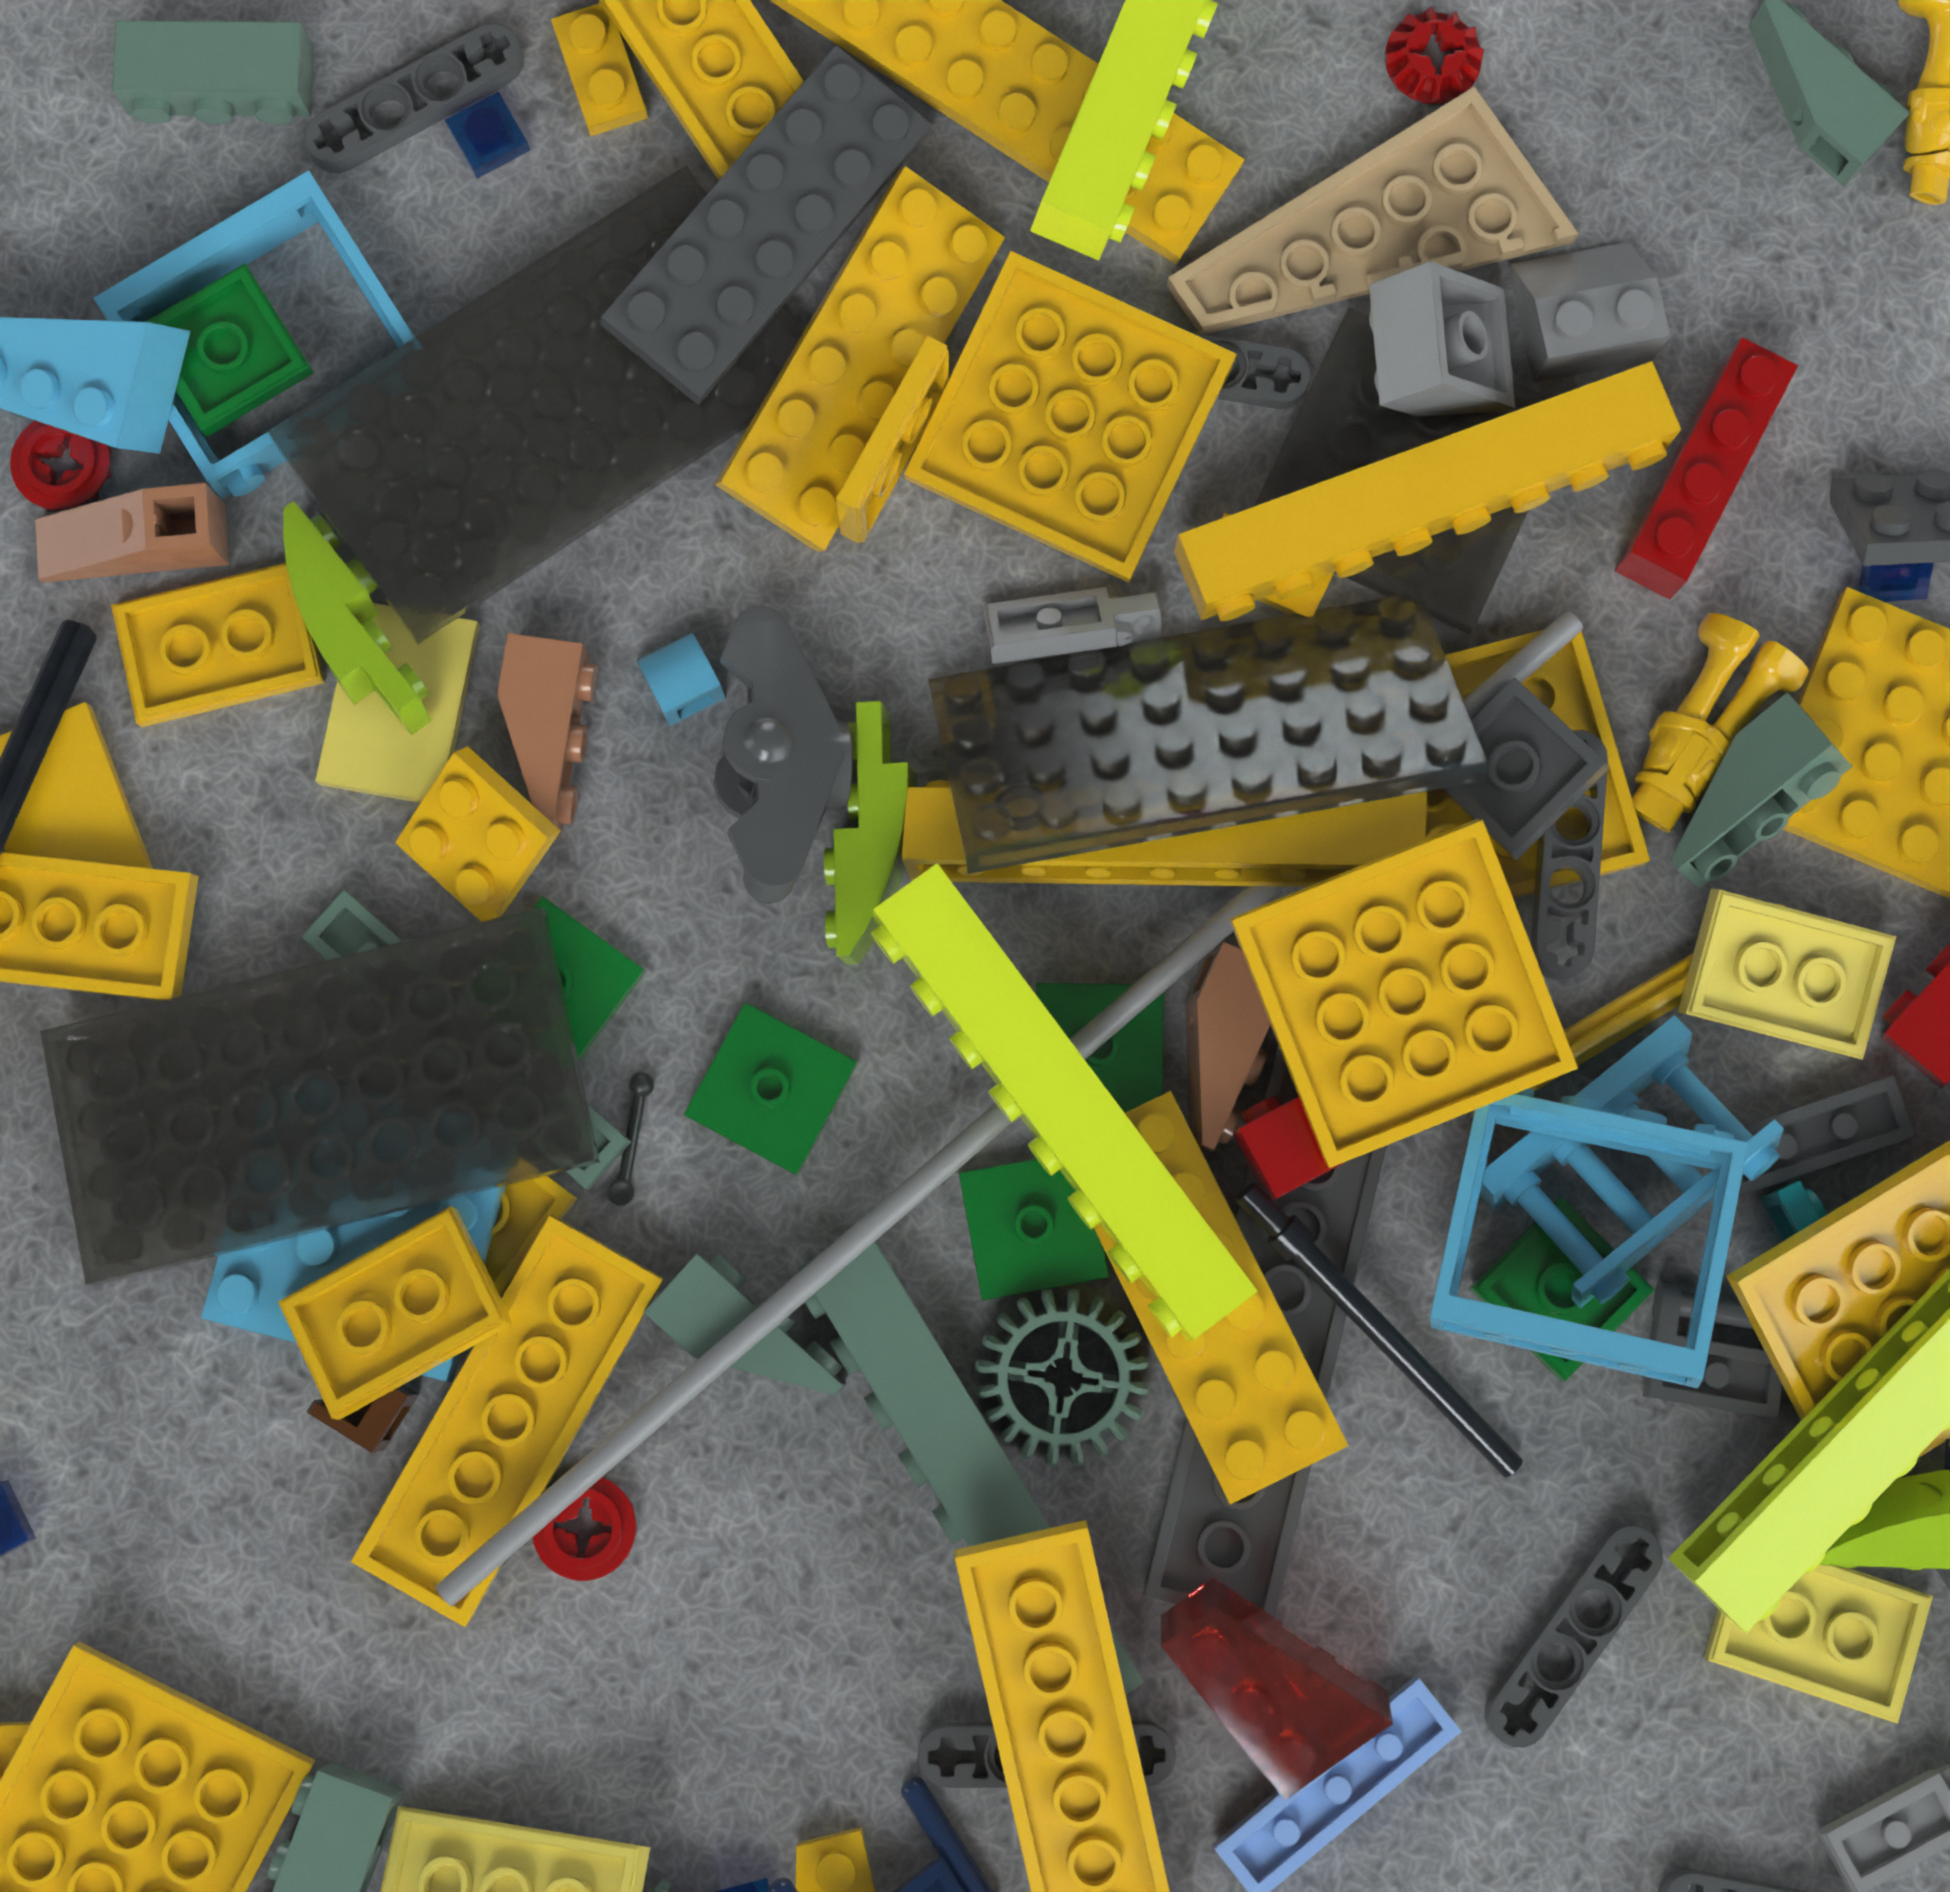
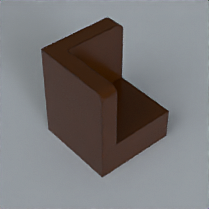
(372, 1424)

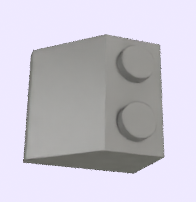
(1588, 311)
(1440, 343)

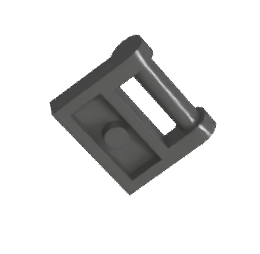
(1734, 1376)

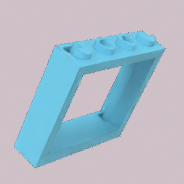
(213, 255)
(1636, 1133)

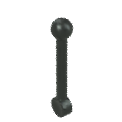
(641, 1086)

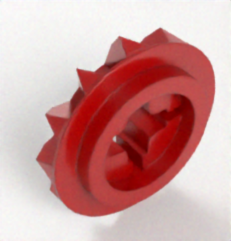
(1414, 72)
(38, 480)
(605, 1551)

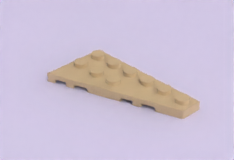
(1433, 193)

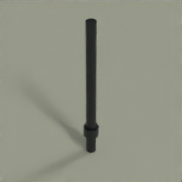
(1293, 1241)

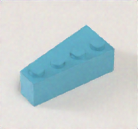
(93, 377)

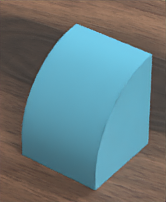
(681, 679)

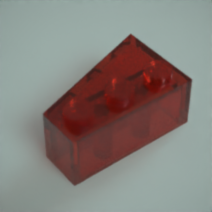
(1270, 1688)

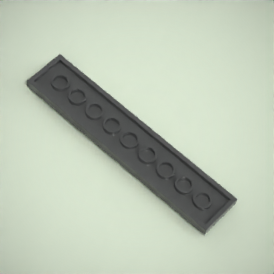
(1253, 1538)

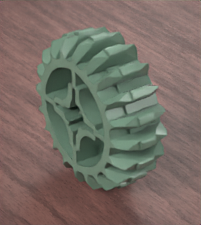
(1118, 1385)

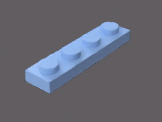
(1290, 1831)

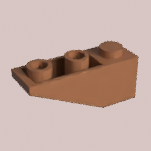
(134, 534)
(542, 706)
(1223, 1043)

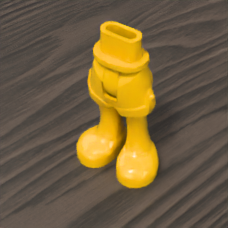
(1929, 108)
(1688, 749)

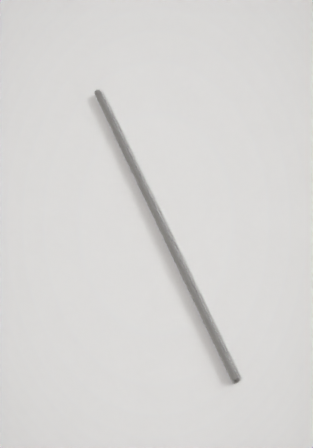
(906, 1196)

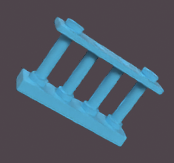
(1516, 1172)

